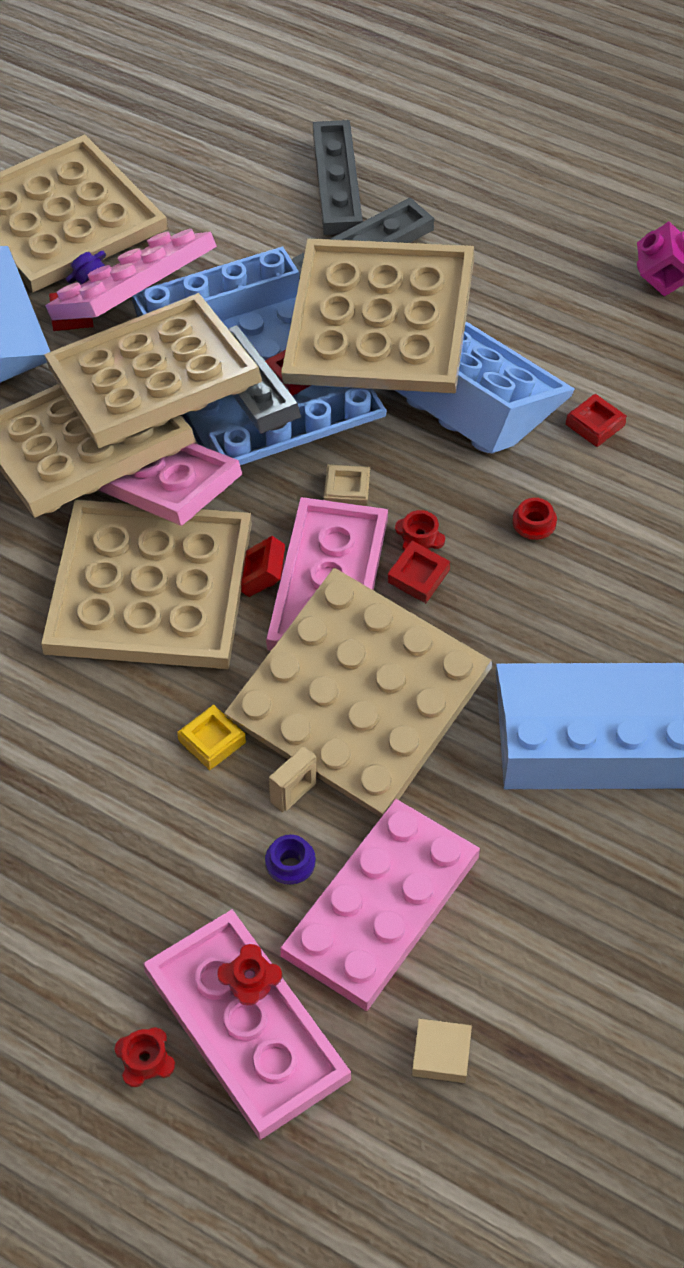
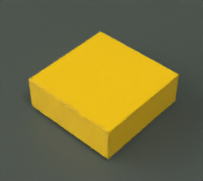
(211, 737)

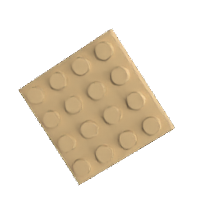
(68, 206)
(379, 315)
(152, 370)
(55, 460)
(148, 586)
(359, 691)

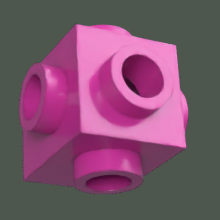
(662, 258)

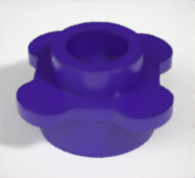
(84, 265)

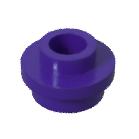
(290, 847)

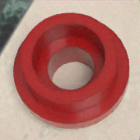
(534, 519)

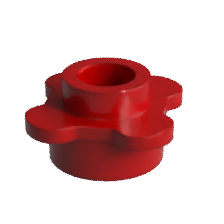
(421, 528)
(253, 989)
(134, 1045)

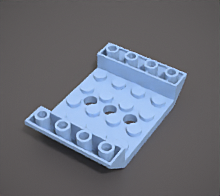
(260, 300)

